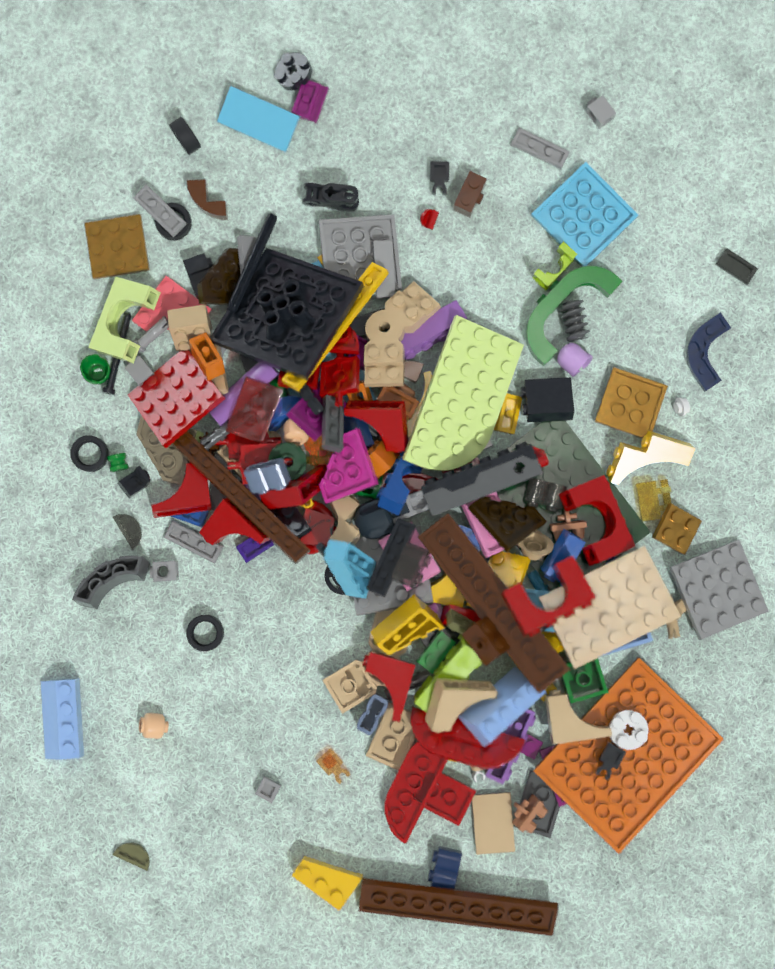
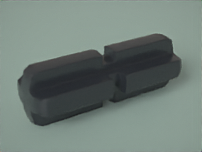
(313, 403)

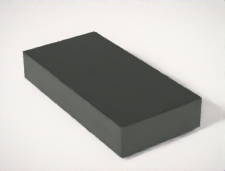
(736, 266)

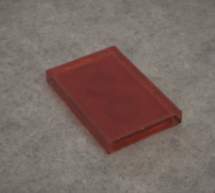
(254, 409)

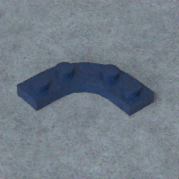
(698, 351)

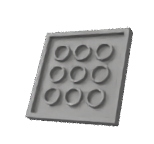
(349, 244)
(718, 589)
(396, 594)

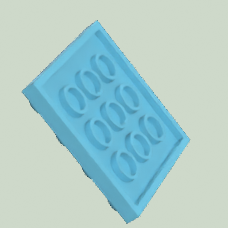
(585, 214)

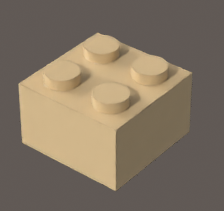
(187, 324)

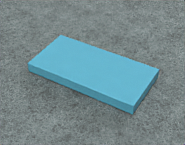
(258, 118)

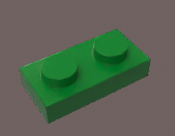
(435, 652)

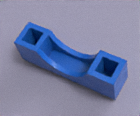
(396, 493)

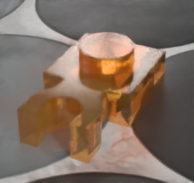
(331, 763)

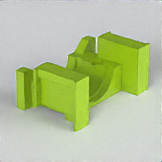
(566, 258)

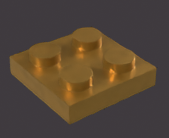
(676, 528)

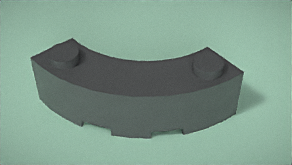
(107, 576)

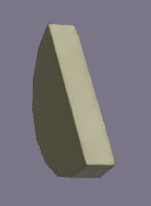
(133, 854)

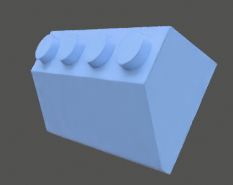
(492, 716)
(62, 719)

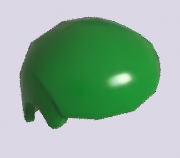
(90, 364)

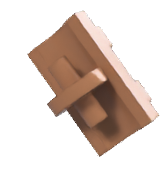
(576, 526)
(526, 813)

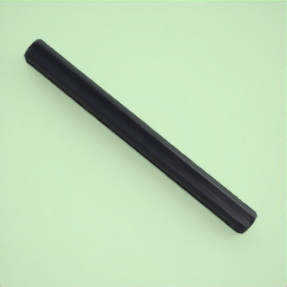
(251, 263)

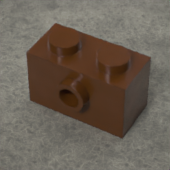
(470, 194)
(485, 641)

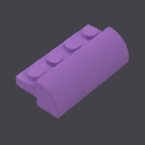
(259, 372)

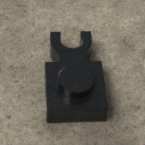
(439, 174)
(611, 758)

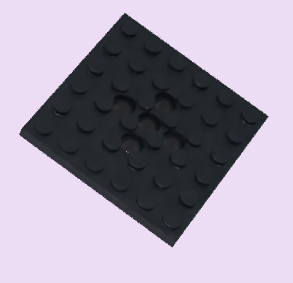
(288, 314)

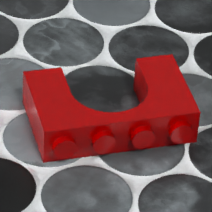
(616, 535)
(531, 619)

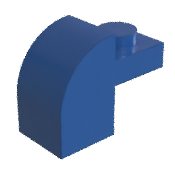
(284, 406)

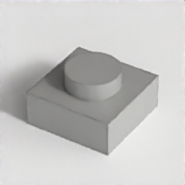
(268, 789)

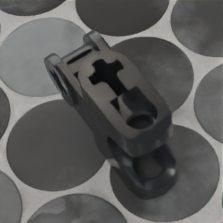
(339, 199)

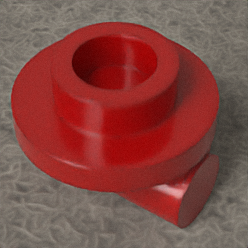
(428, 218)

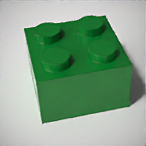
(584, 681)

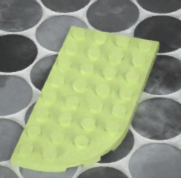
(463, 397)

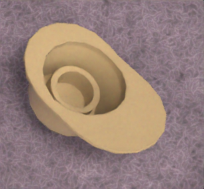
(536, 546)

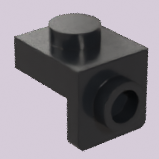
(134, 482)

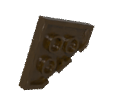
(221, 279)
(506, 520)

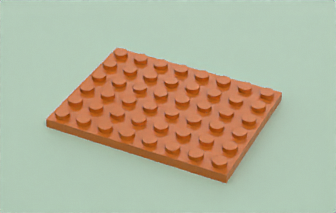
(647, 775)

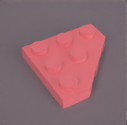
(170, 298)

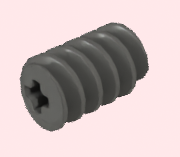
(574, 320)

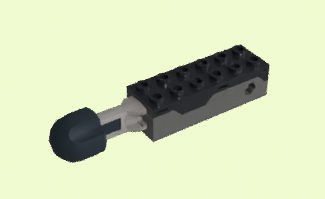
(455, 488)

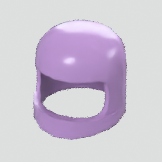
(572, 358)

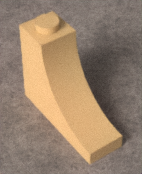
(452, 698)
(565, 724)

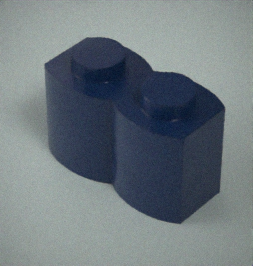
(445, 868)

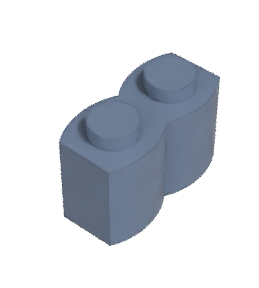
(267, 476)
(375, 709)

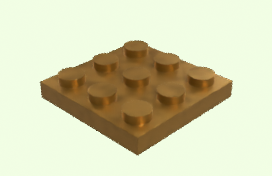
(117, 246)
(630, 403)

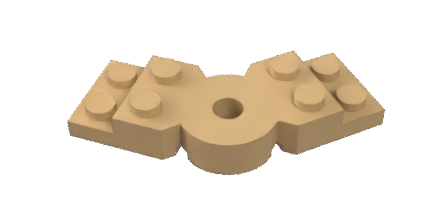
(384, 352)
(351, 683)

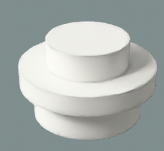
(681, 406)

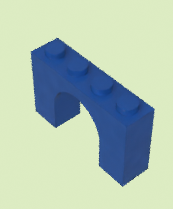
(565, 547)

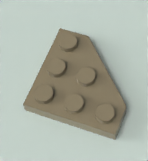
(168, 460)

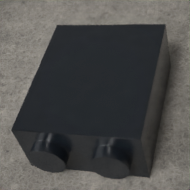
(548, 399)

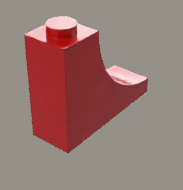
(385, 417)
(297, 491)
(190, 498)
(229, 520)
(395, 675)

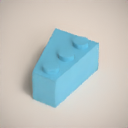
(350, 567)

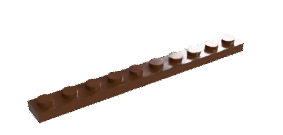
(241, 497)

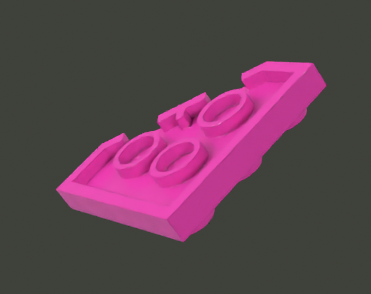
(348, 470)

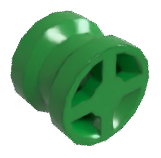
(118, 462)

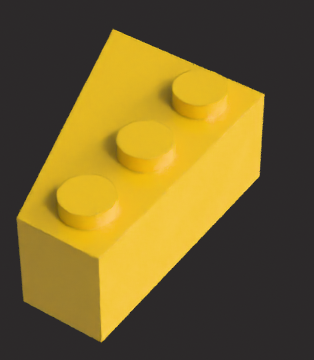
(406, 624)
(327, 881)

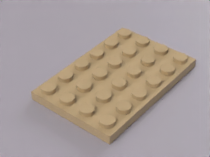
(626, 606)

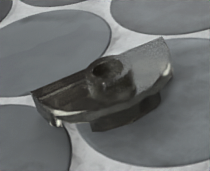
(130, 529)

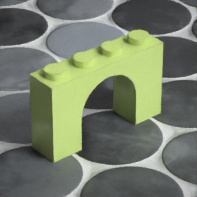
(120, 298)

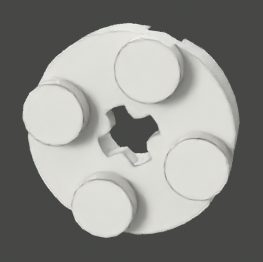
(638, 735)

